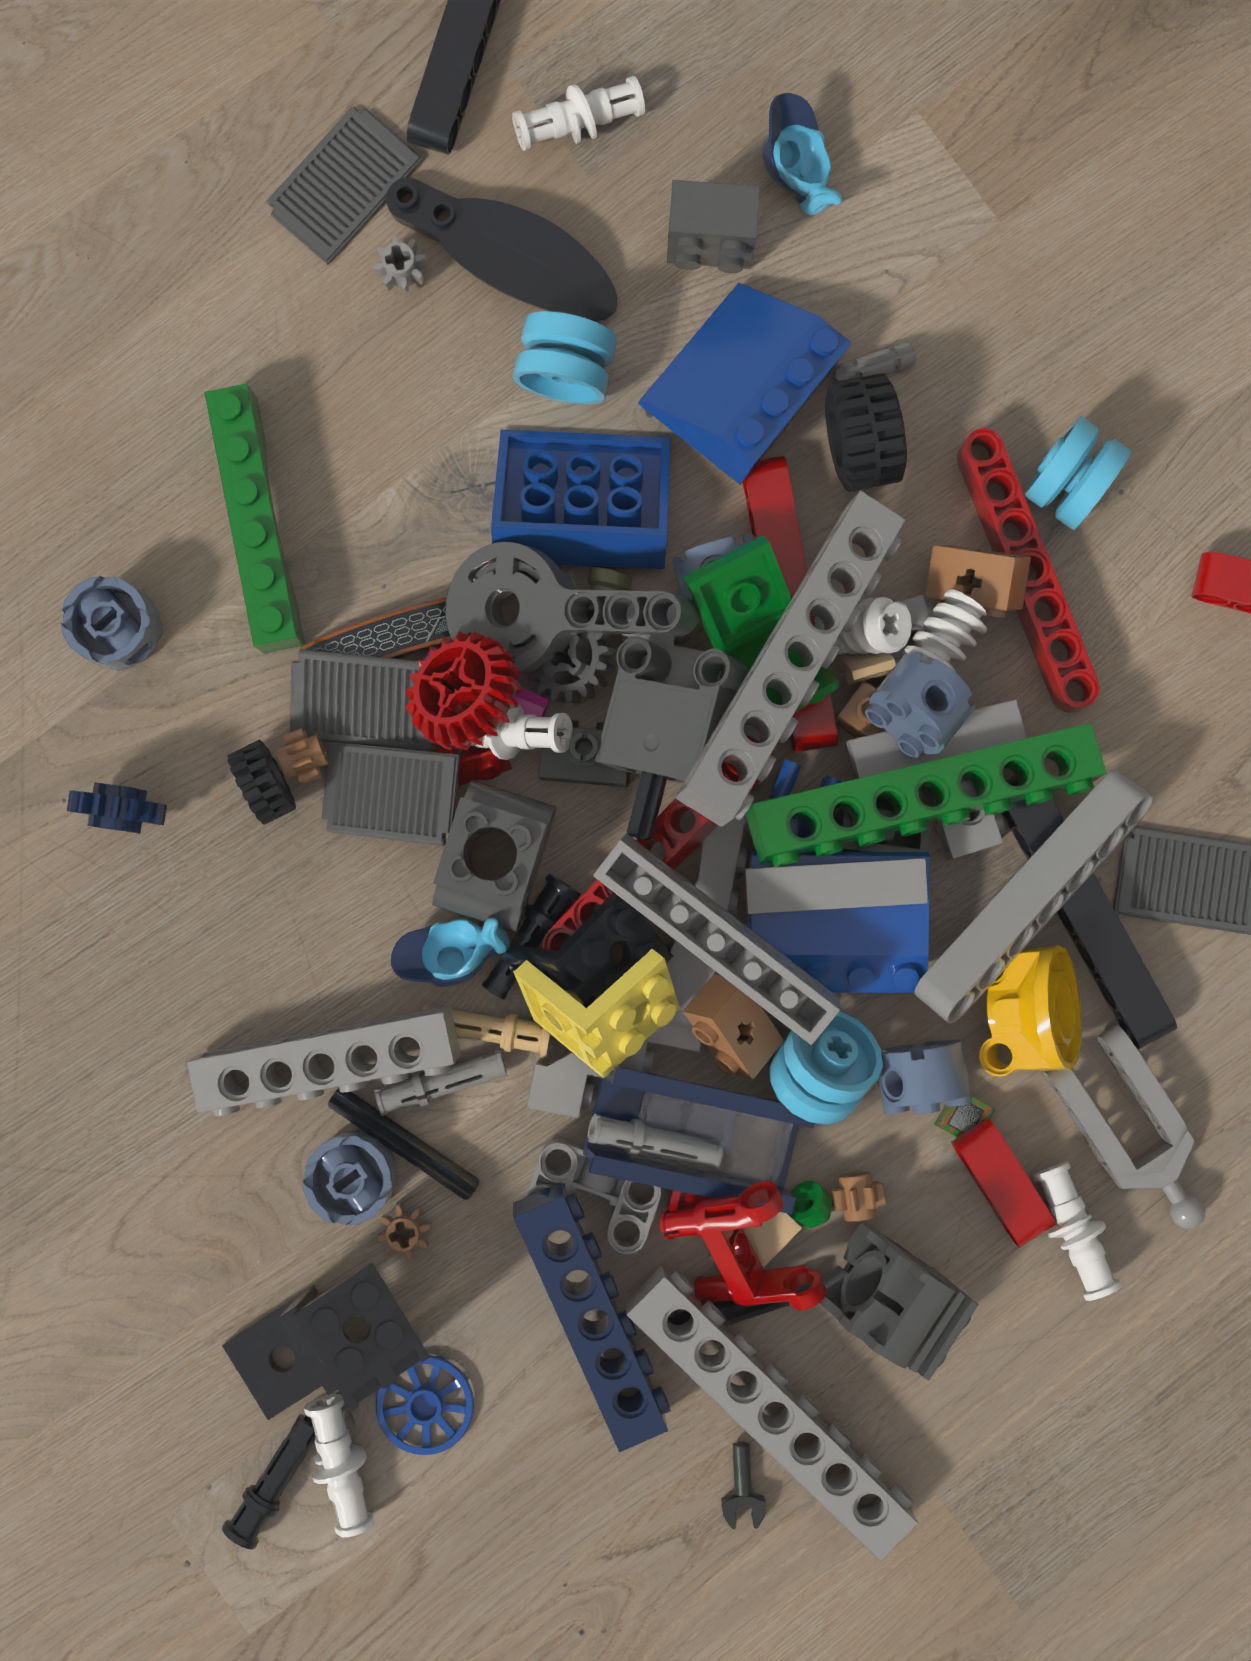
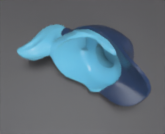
(797, 154)
(448, 951)

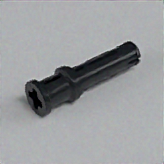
(543, 914)
(263, 1498)

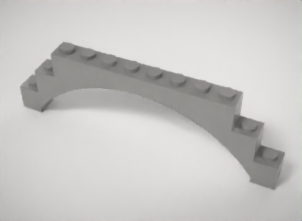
(562, 1084)

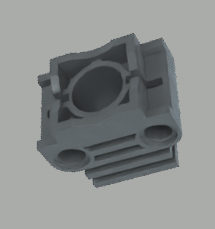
(479, 813)
(896, 1302)

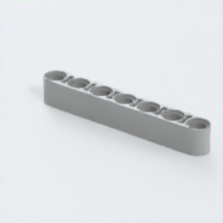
(1033, 896)

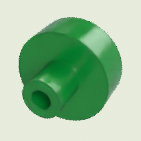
(811, 1205)

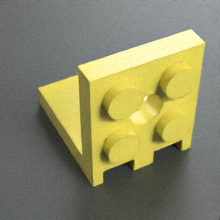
(614, 1022)

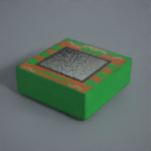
(962, 1118)

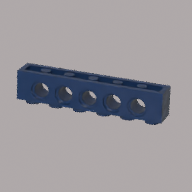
(628, 1418)

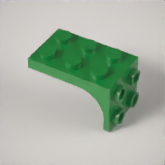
(742, 603)

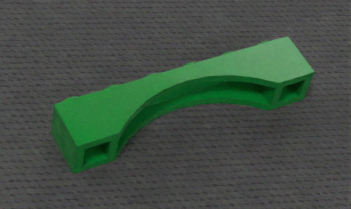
(252, 519)

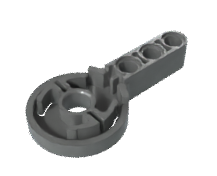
(550, 607)

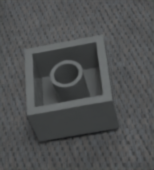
(712, 225)

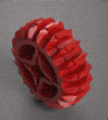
(463, 691)

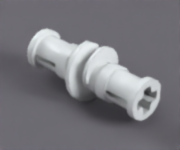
(578, 113)
(524, 733)
(1077, 1231)
(340, 1465)

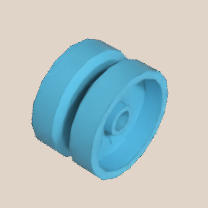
(565, 357)
(1079, 474)
(829, 1077)

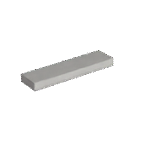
(981, 730)
(836, 886)

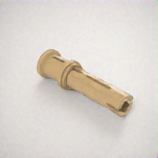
(507, 1031)

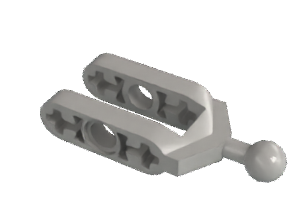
(1158, 1167)

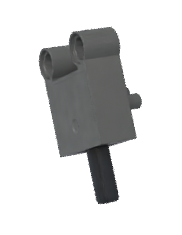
(659, 725)

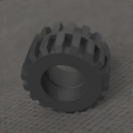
(866, 432)

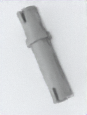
(422, 1088)
(639, 1138)

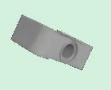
(615, 1190)

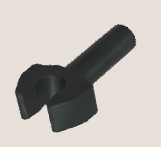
(743, 1490)

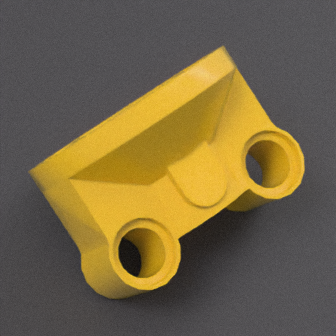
(1034, 1013)

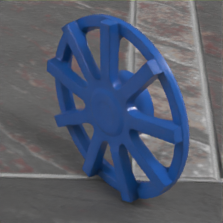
(425, 1406)

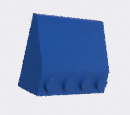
(744, 378)
(584, 497)
(853, 947)

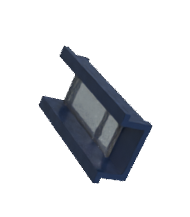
(754, 1134)

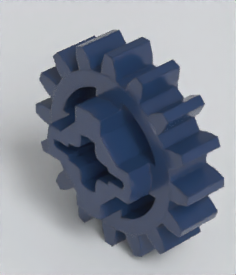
(116, 807)

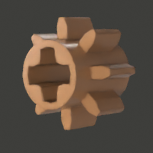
(302, 756)
(858, 1196)
(398, 1242)

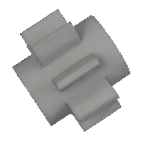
(397, 252)

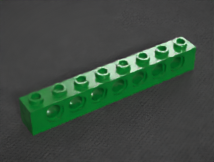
(1072, 750)

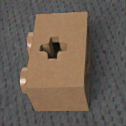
(1001, 574)
(732, 1028)

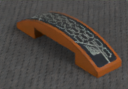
(390, 634)

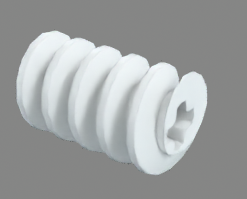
(880, 628)
(949, 629)

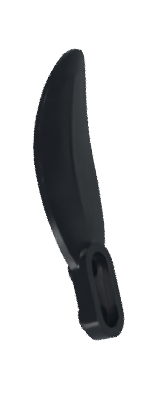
(509, 249)

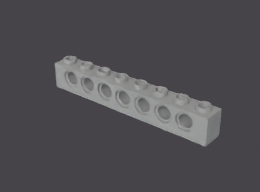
(875, 531)
(876, 1526)

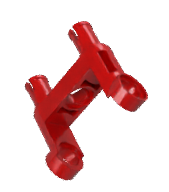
(743, 1277)

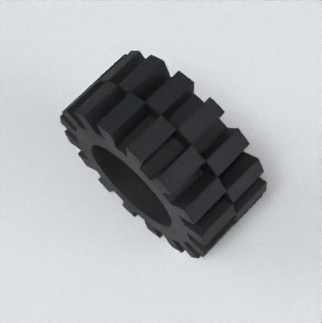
(261, 782)

